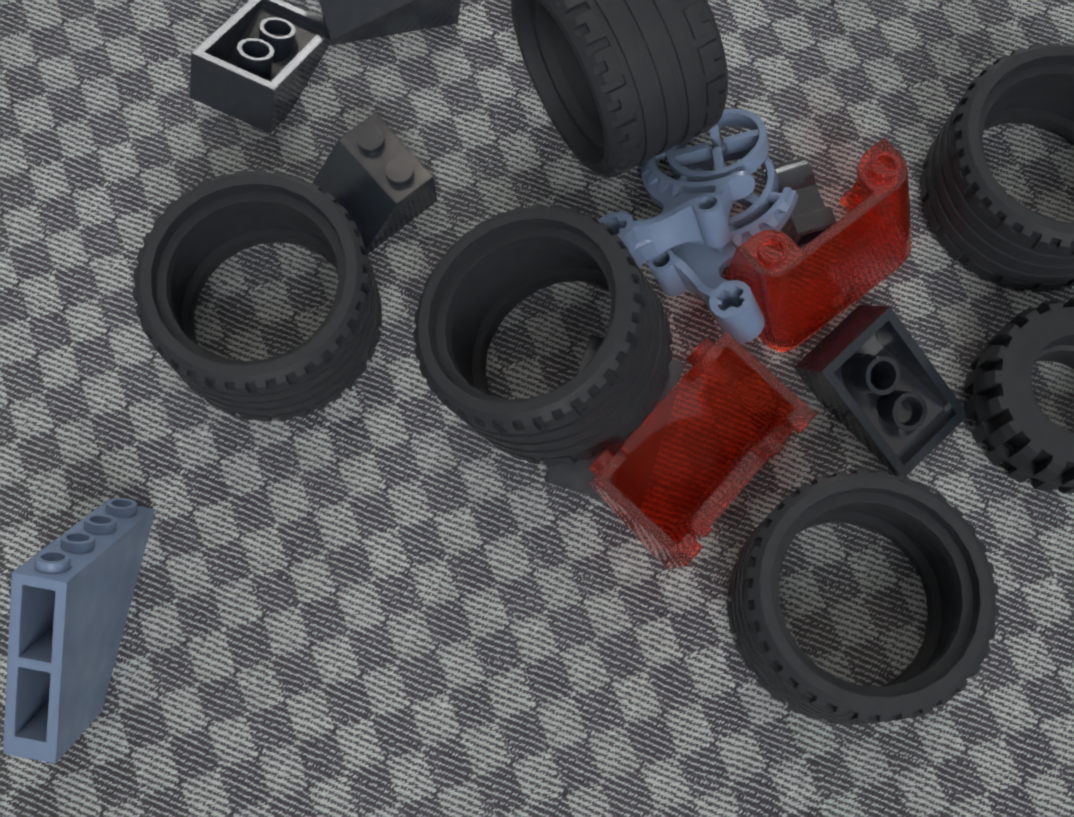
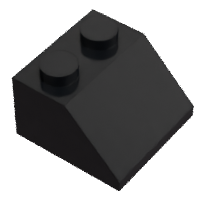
(376, 181)

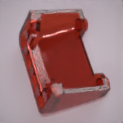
(815, 284)
(698, 449)

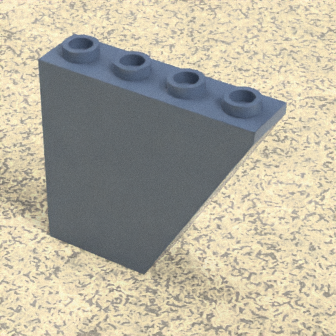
(68, 628)

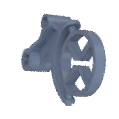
(694, 202)
(699, 267)

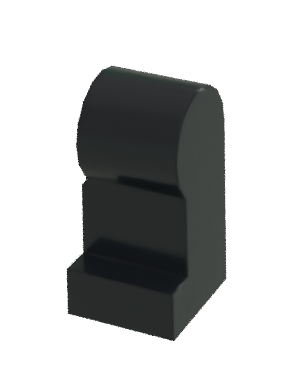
(809, 213)

